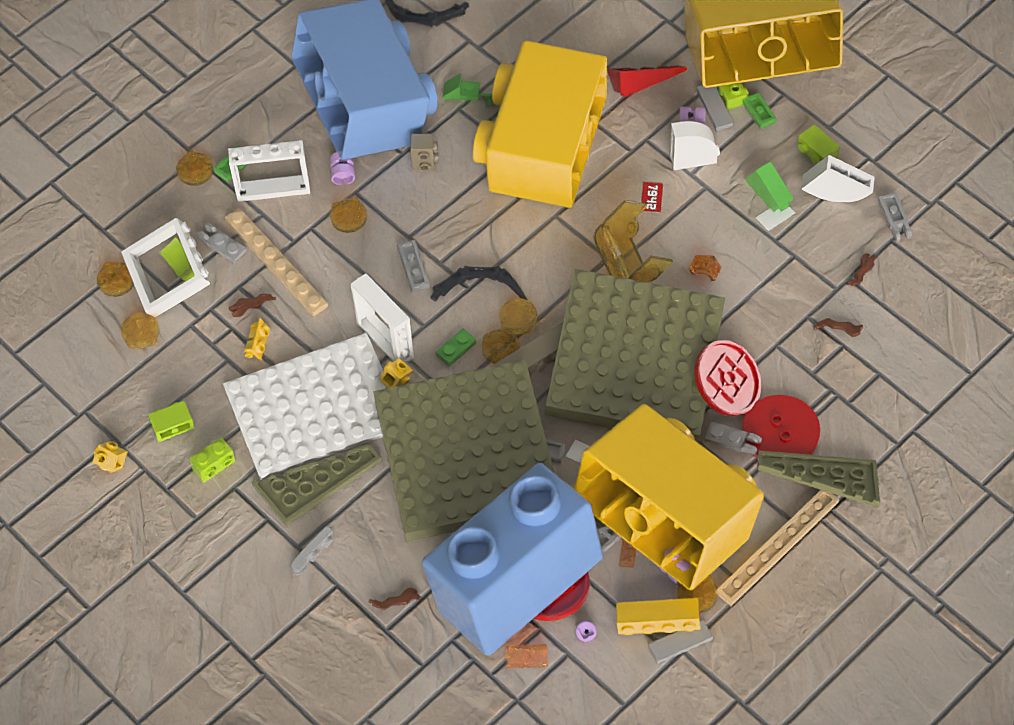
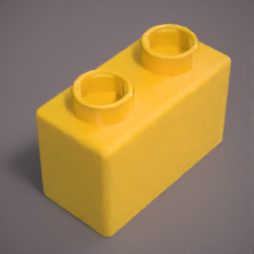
(762, 38)
(543, 123)
(668, 492)

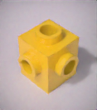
(395, 374)
(109, 456)

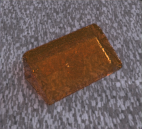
(627, 555)
(526, 656)

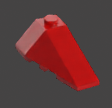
(632, 80)

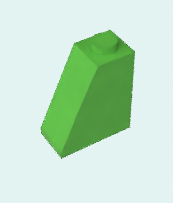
(770, 187)

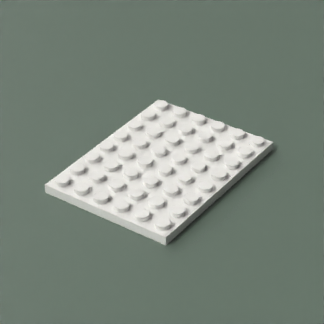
(308, 406)

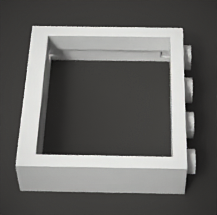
(269, 187)
(183, 291)
(370, 298)

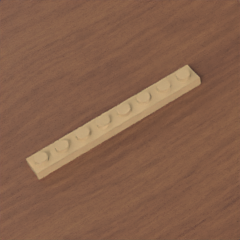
(276, 262)
(776, 546)

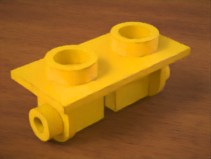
(258, 334)

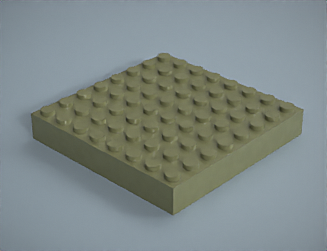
(631, 348)
(459, 443)

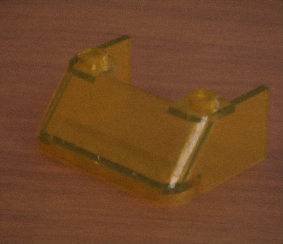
(618, 249)

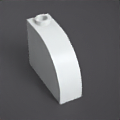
(692, 145)
(837, 181)

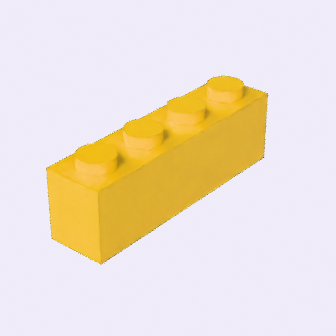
(658, 616)

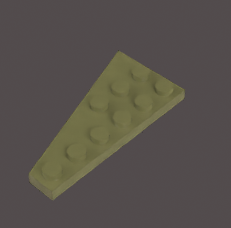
(838, 475)
(309, 485)

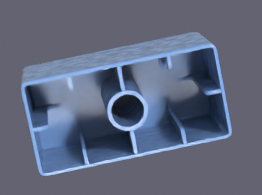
(362, 77)
(513, 558)

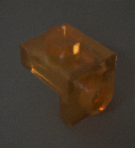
(705, 265)

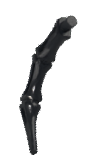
(428, 19)
(470, 273)

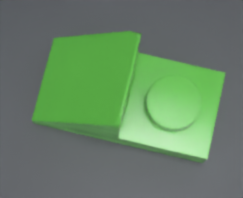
(461, 90)

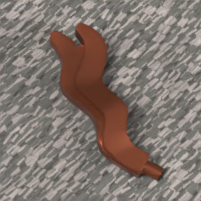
(866, 265)
(244, 304)
(848, 327)
(408, 595)

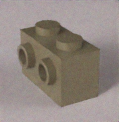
(424, 152)

